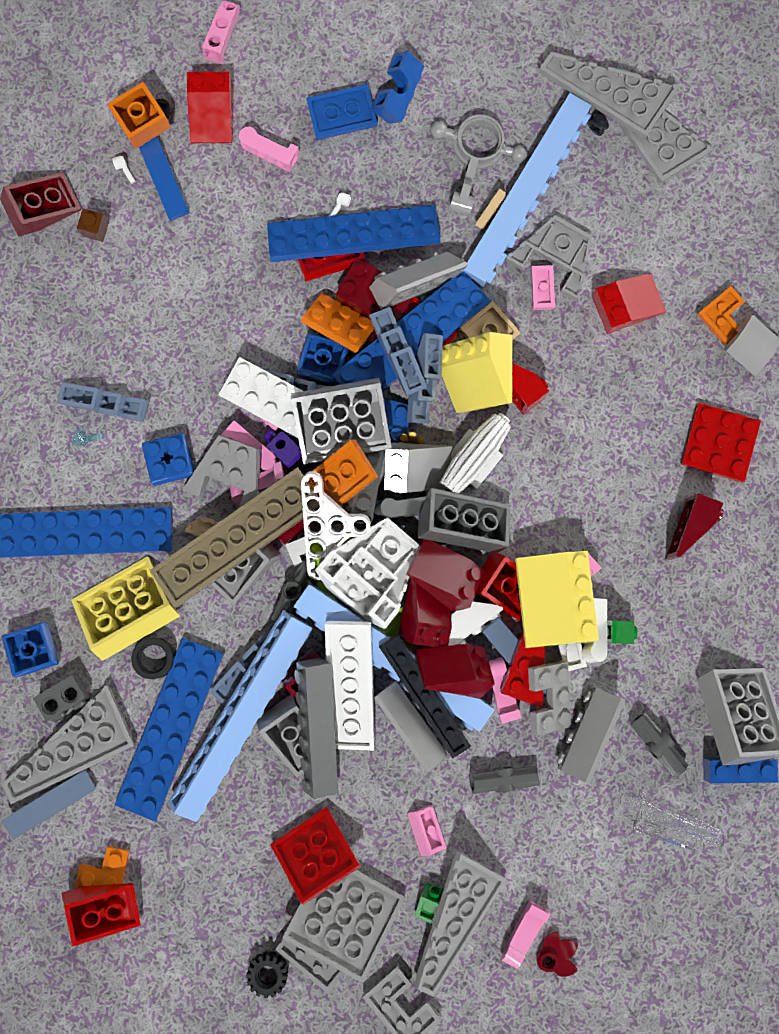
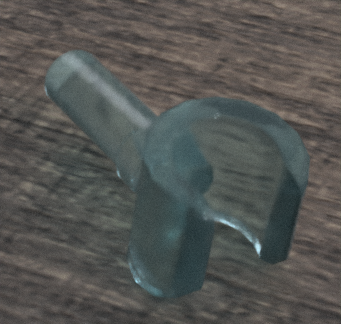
(80, 440)

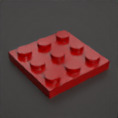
(720, 442)
(315, 855)

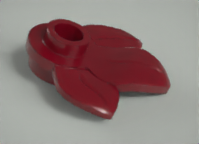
(560, 952)

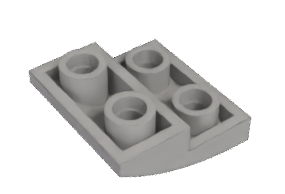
(753, 345)

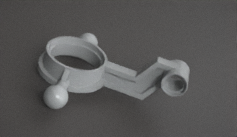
(462, 202)

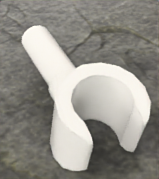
(120, 163)
(343, 199)

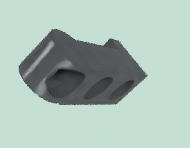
(401, 508)

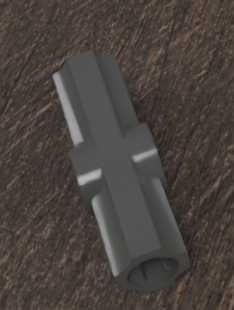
(300, 581)
(659, 745)
(504, 779)

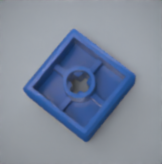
(316, 348)
(179, 467)
(18, 641)

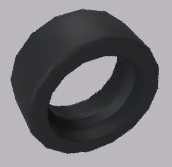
(136, 658)

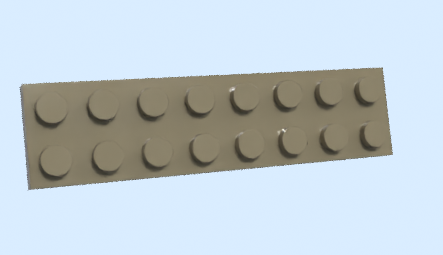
(233, 539)

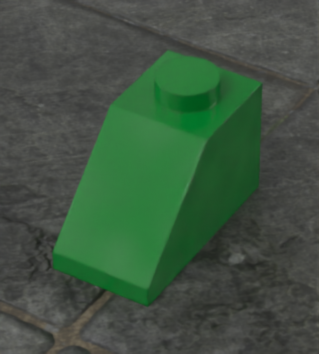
(621, 632)

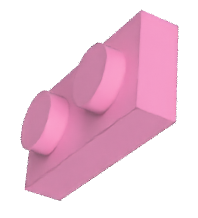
(542, 287)

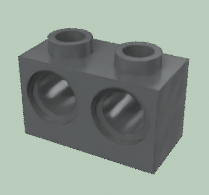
(60, 694)

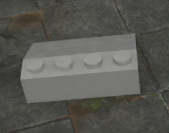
(338, 414)
(741, 714)

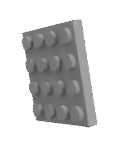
(346, 923)

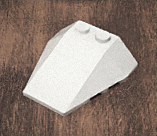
(371, 572)

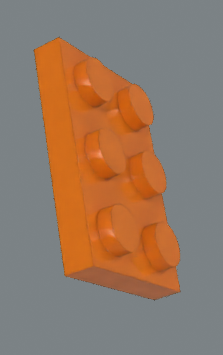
(338, 322)
(345, 473)

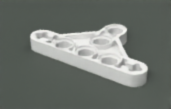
(325, 515)

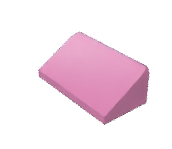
(426, 830)

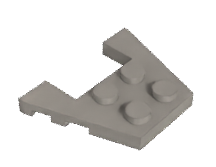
(563, 246)
(229, 463)

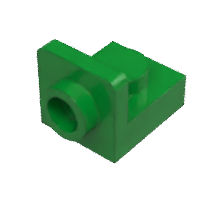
(429, 903)

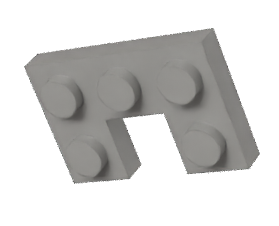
(555, 679)
(317, 970)
(383, 1001)

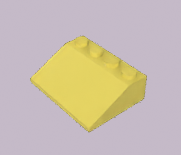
(478, 371)
(556, 599)
(109, 618)

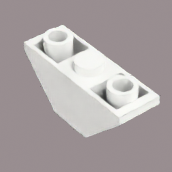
(471, 620)

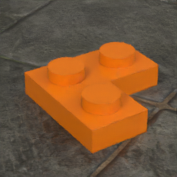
(717, 315)
(110, 873)

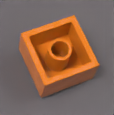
(138, 115)

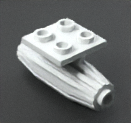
(476, 454)

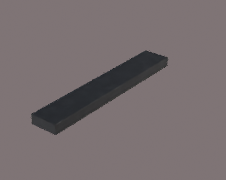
(426, 699)

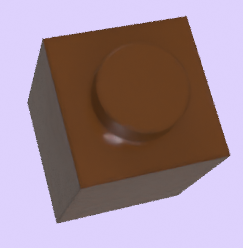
(92, 225)

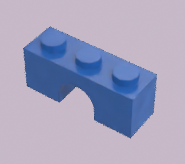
(406, 72)
(753, 772)

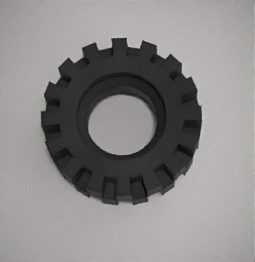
(267, 988)

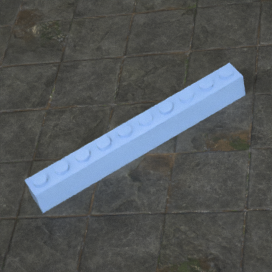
(527, 189)
(323, 608)
(239, 716)

